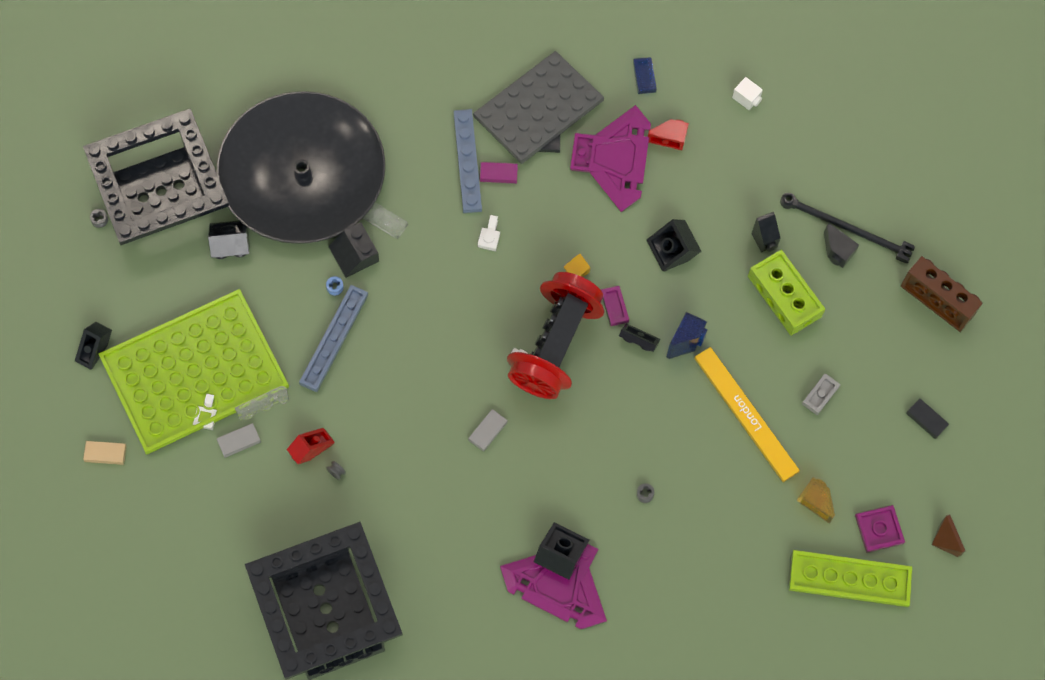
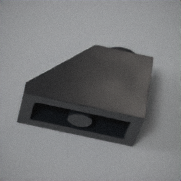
(766, 232)
(839, 246)
(93, 341)

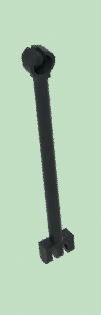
(903, 251)

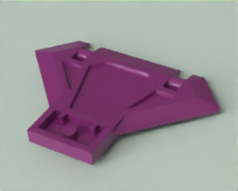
(615, 156)
(557, 593)

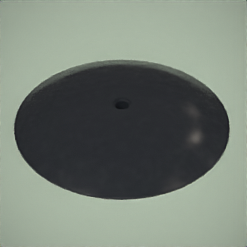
(295, 132)

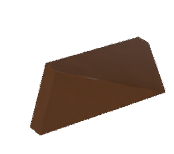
(948, 538)

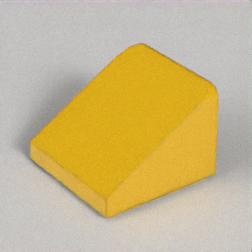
(578, 266)

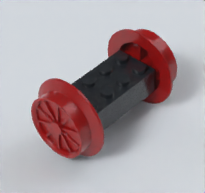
(572, 300)

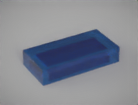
(644, 75)

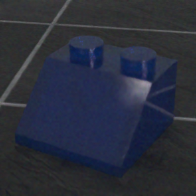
(688, 336)

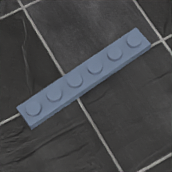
(467, 161)
(333, 338)

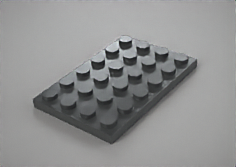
(538, 107)

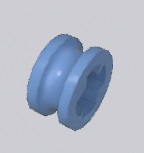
(330, 281)

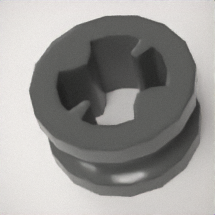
(101, 222)
(336, 470)
(641, 498)

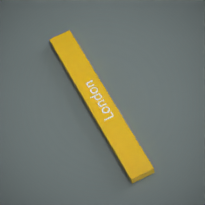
(747, 414)

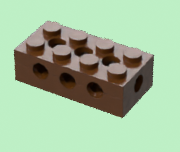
(939, 299)

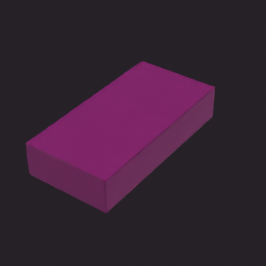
(498, 172)
(615, 306)

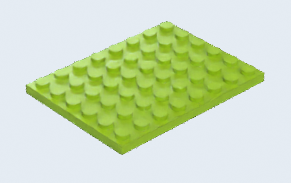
(175, 365)

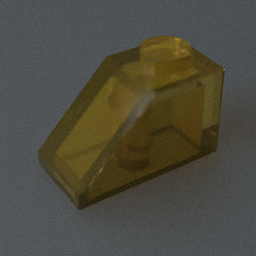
(818, 499)

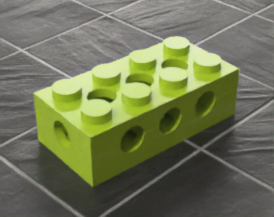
(787, 281)

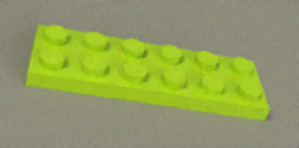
(850, 578)

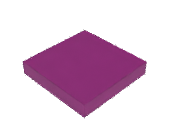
(879, 528)

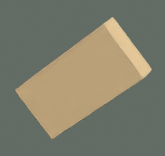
(104, 452)

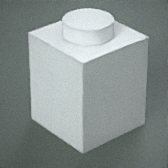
(747, 94)

